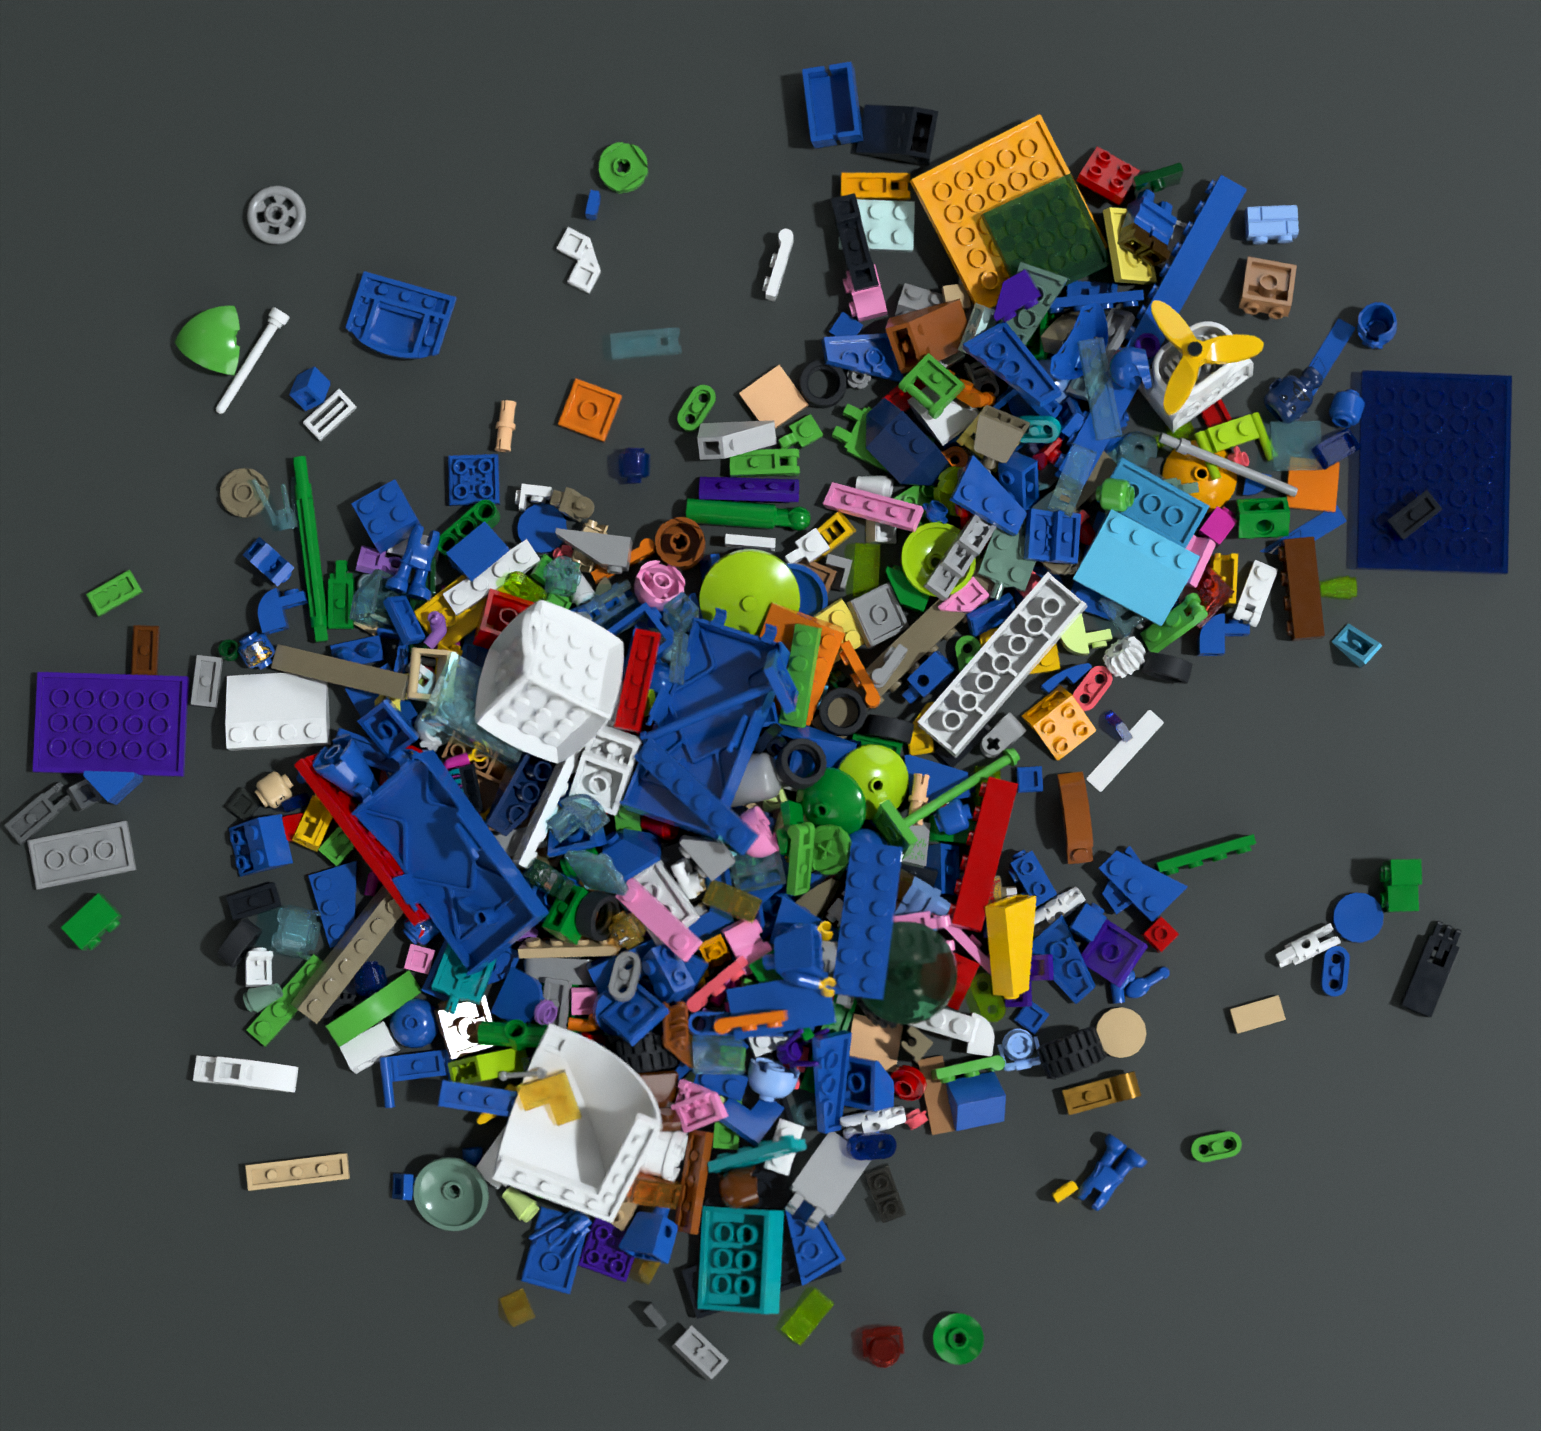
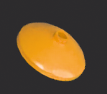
(1211, 492)

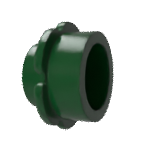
(838, 679)

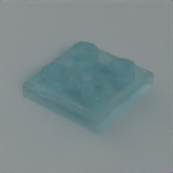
(597, 872)

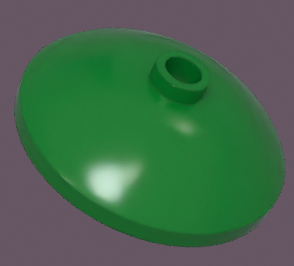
(839, 796)

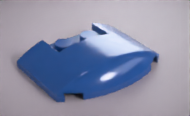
(399, 317)

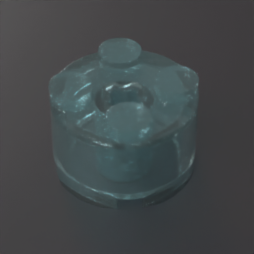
(296, 932)

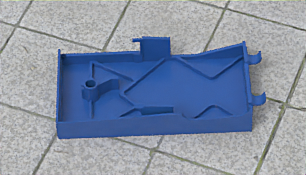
(718, 747)
(449, 860)

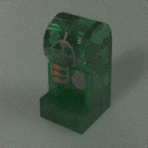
(548, 880)

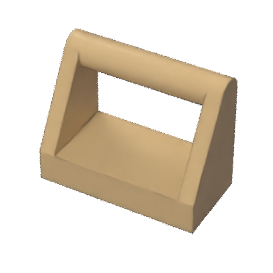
(414, 670)

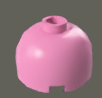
(658, 584)
(767, 842)

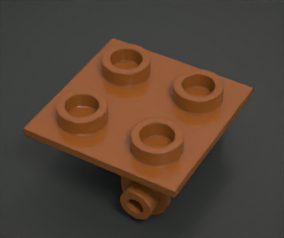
(676, 1032)

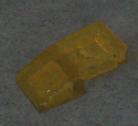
(732, 901)

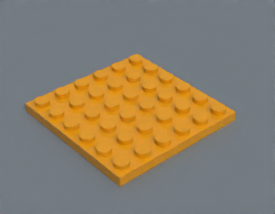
(978, 182)

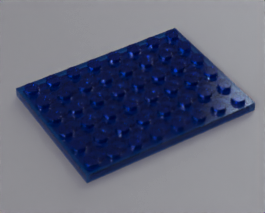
(1442, 438)

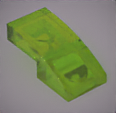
(866, 568)
(807, 1316)

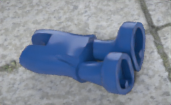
(416, 557)
(1104, 1176)

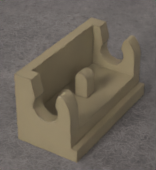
(919, 1046)

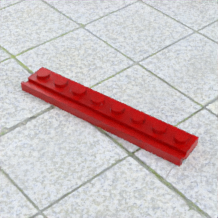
(374, 853)

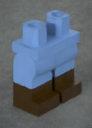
(918, 896)

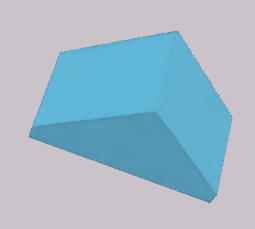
(1356, 645)

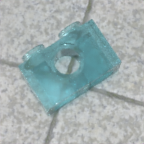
(757, 873)

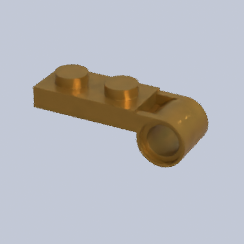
(1101, 1093)

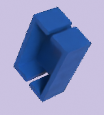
(832, 105)

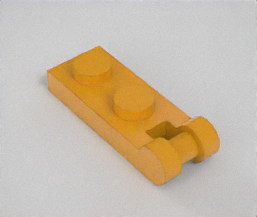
(876, 185)

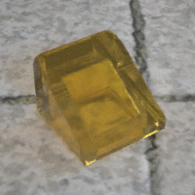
(517, 1308)

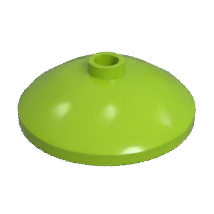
(928, 544)
(881, 764)

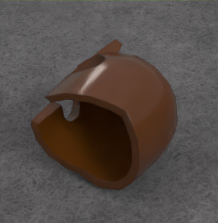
(738, 1187)

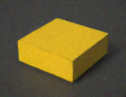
(1064, 1191)

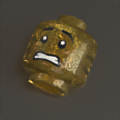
(627, 930)

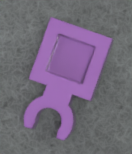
(371, 559)

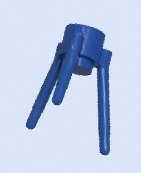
(577, 1222)

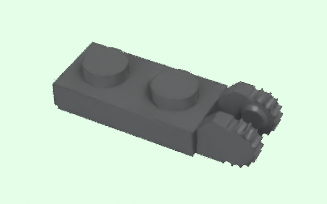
(36, 814)

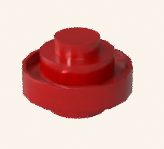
(908, 1082)

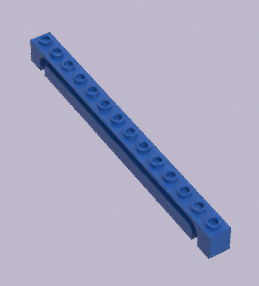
(1174, 289)

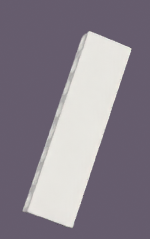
(1001, 665)

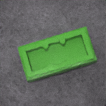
(114, 593)

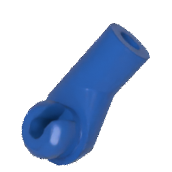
(1118, 993)

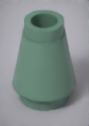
(260, 997)

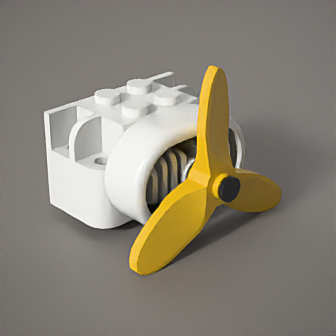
(1195, 366)

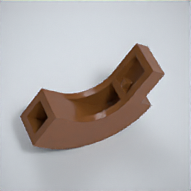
(1076, 817)

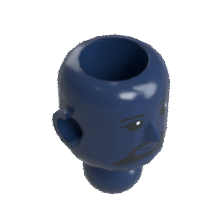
(1292, 396)

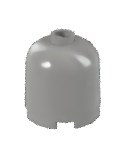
(759, 780)

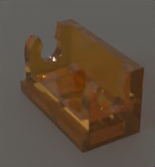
(654, 1191)

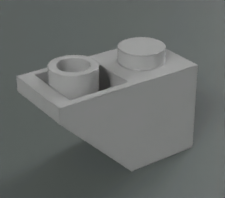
(708, 853)

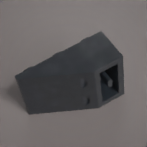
(898, 133)

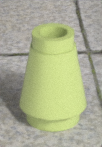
(521, 1204)

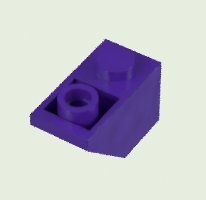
(1016, 293)

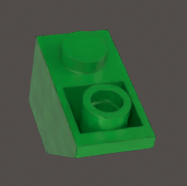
(906, 594)

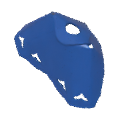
(1090, 325)

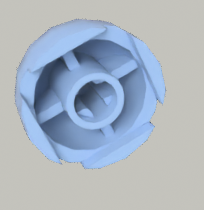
(771, 1078)

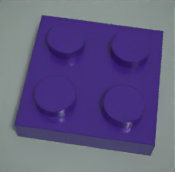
(1113, 953)

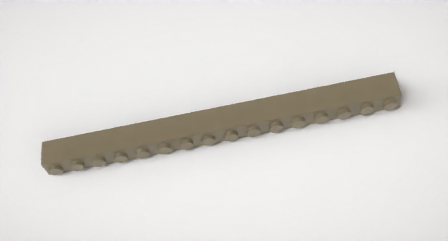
(934, 625)

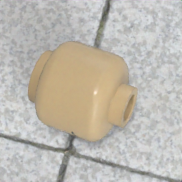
(274, 789)

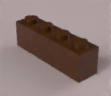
(1302, 589)

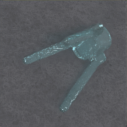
(287, 517)

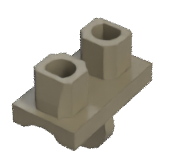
(572, 504)

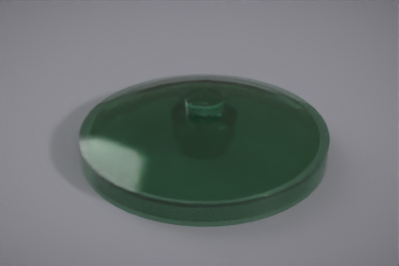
(918, 975)

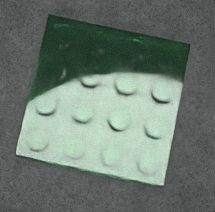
(1048, 231)

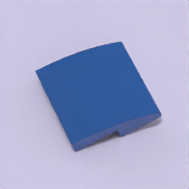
(1052, 536)

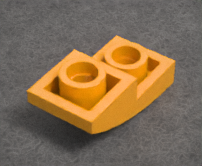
(715, 951)

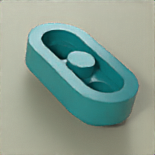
(1038, 430)

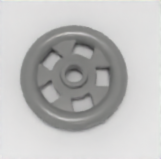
(261, 229)

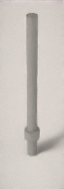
(1185, 447)

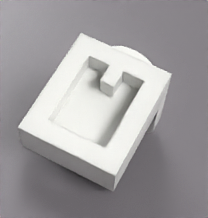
(537, 493)

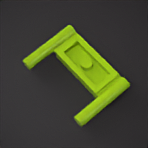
(1233, 434)

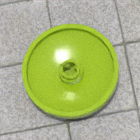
(745, 587)

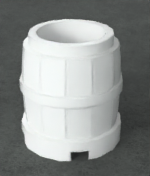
(666, 1155)

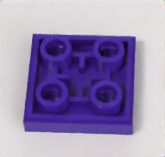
(603, 1251)

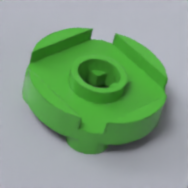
(623, 153)

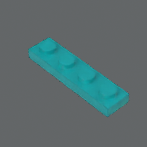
(764, 1152)

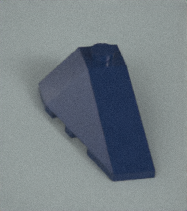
(519, 792)

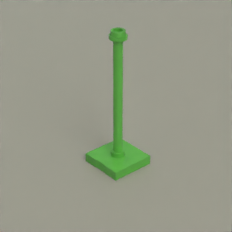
(897, 829)

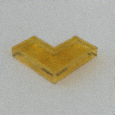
(552, 1090)

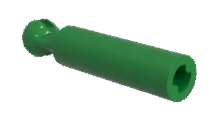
(746, 514)

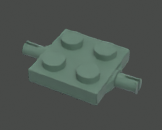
(1005, 562)

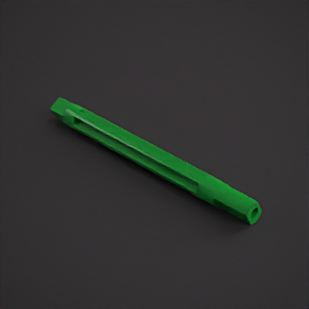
(310, 550)

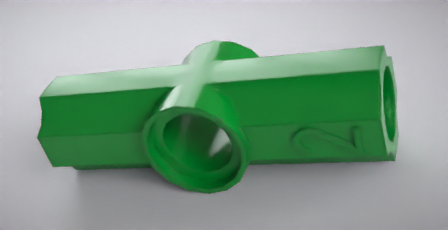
(502, 1034)

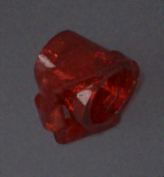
(883, 1348)

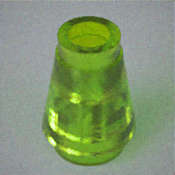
(1341, 588)

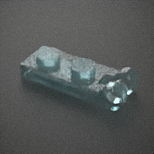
(645, 343)
(1072, 479)

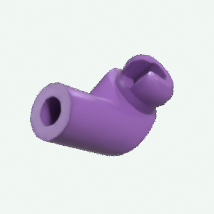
(438, 629)

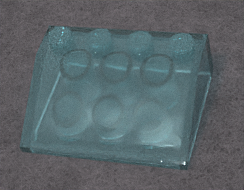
(453, 710)

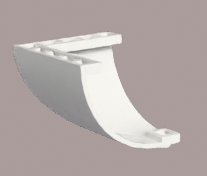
(591, 1158)

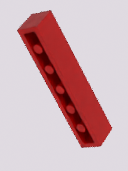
(984, 854)

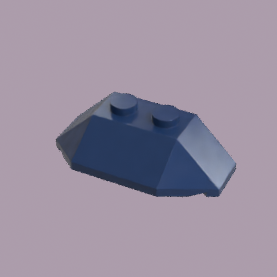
(902, 446)

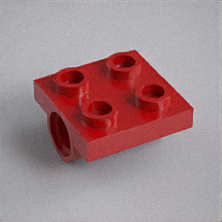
(1108, 175)

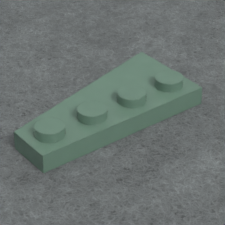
(1049, 286)

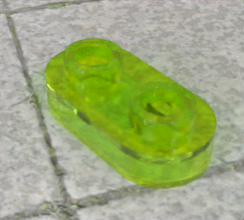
(523, 587)
(986, 998)

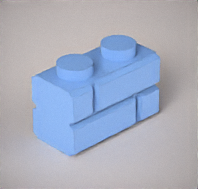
(1271, 223)

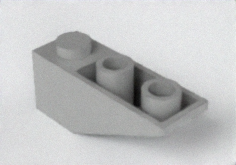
(734, 438)

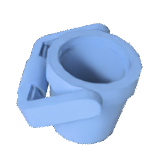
(1019, 1046)

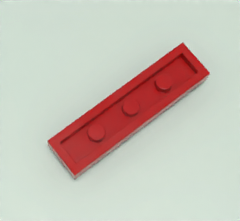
(637, 680)

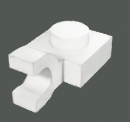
(809, 547)

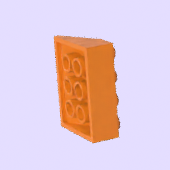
(829, 646)

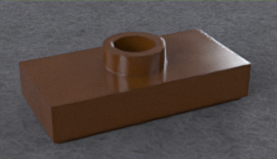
(145, 650)

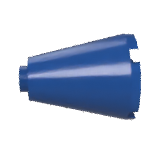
(345, 766)

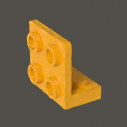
(1059, 722)

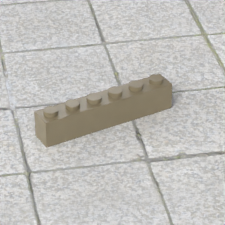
(348, 956)

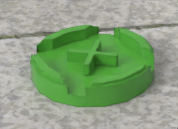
(831, 849)

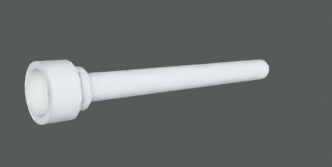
(276, 320)

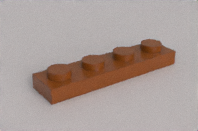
(693, 1181)

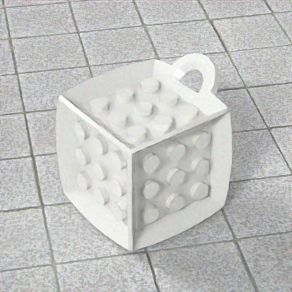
(549, 682)

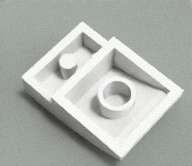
(607, 767)

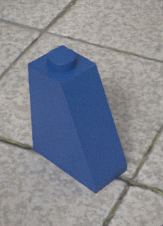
(941, 777)

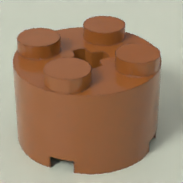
(675, 530)

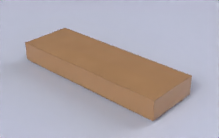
(936, 1097)

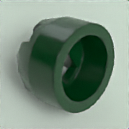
(224, 650)

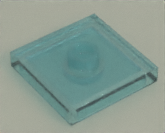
(1293, 444)

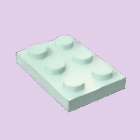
(887, 224)

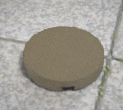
(240, 495)

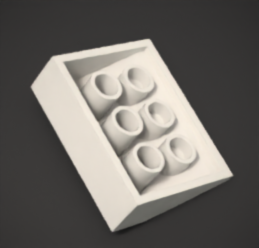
(276, 712)

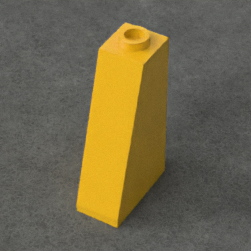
(1010, 943)

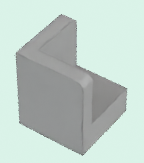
(843, 569)

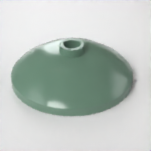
(441, 1203)

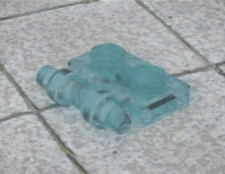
(611, 616)

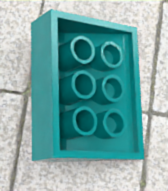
(740, 1260)

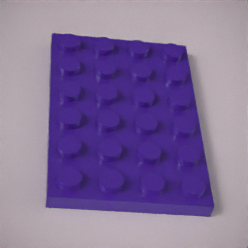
(110, 723)

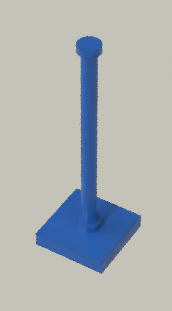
(779, 682)

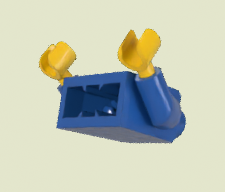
(800, 957)

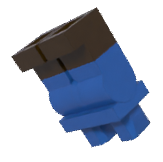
(1149, 227)

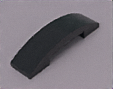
(854, 242)

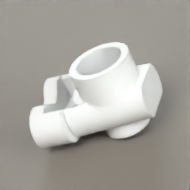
(689, 882)

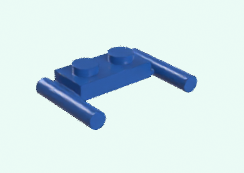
(411, 1067)

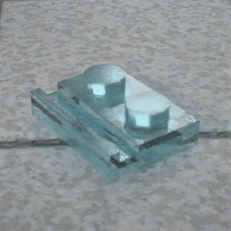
(717, 1055)

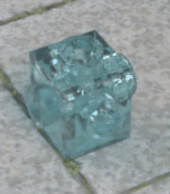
(562, 576)

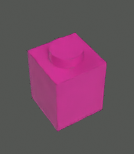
(1218, 525)

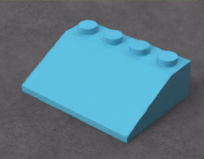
(1136, 567)

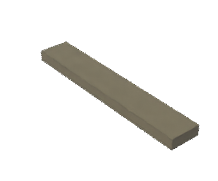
(340, 672)

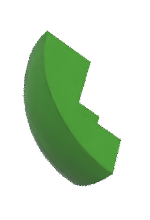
(212, 339)

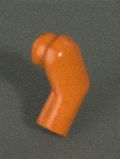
(582, 1025)

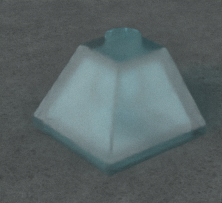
(368, 600)

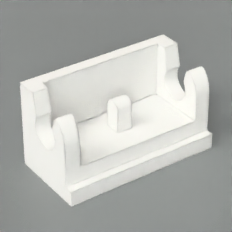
(369, 1047)

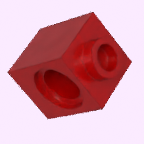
(1159, 934)

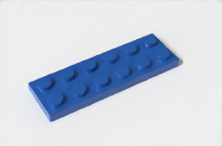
(867, 920)

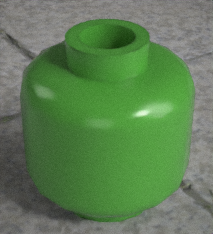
(1115, 495)

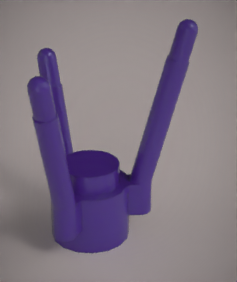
(790, 1051)

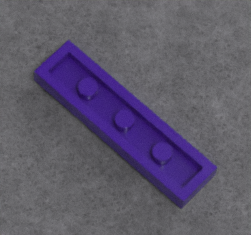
(749, 489)

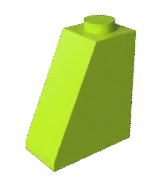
(486, 1066)

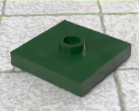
(1157, 179)

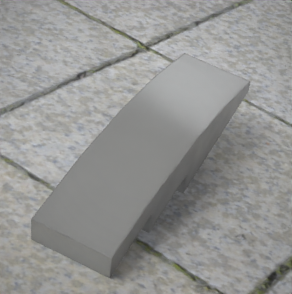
(959, 556)

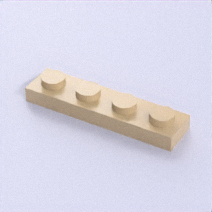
(552, 948)
(297, 1171)

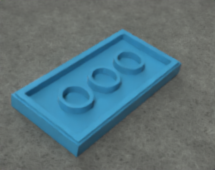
(1160, 504)

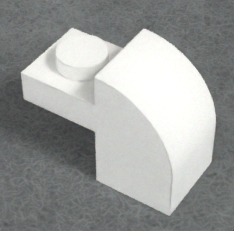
(983, 1039)

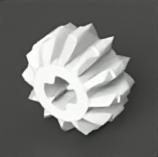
(1124, 656)

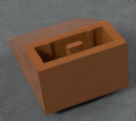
(925, 331)

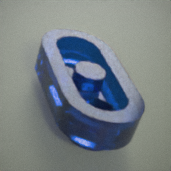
(869, 1146)

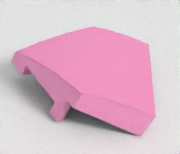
(697, 1106)

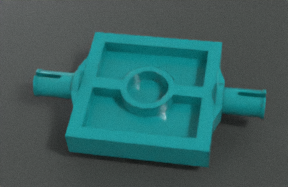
(454, 982)

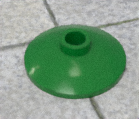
(960, 1352)

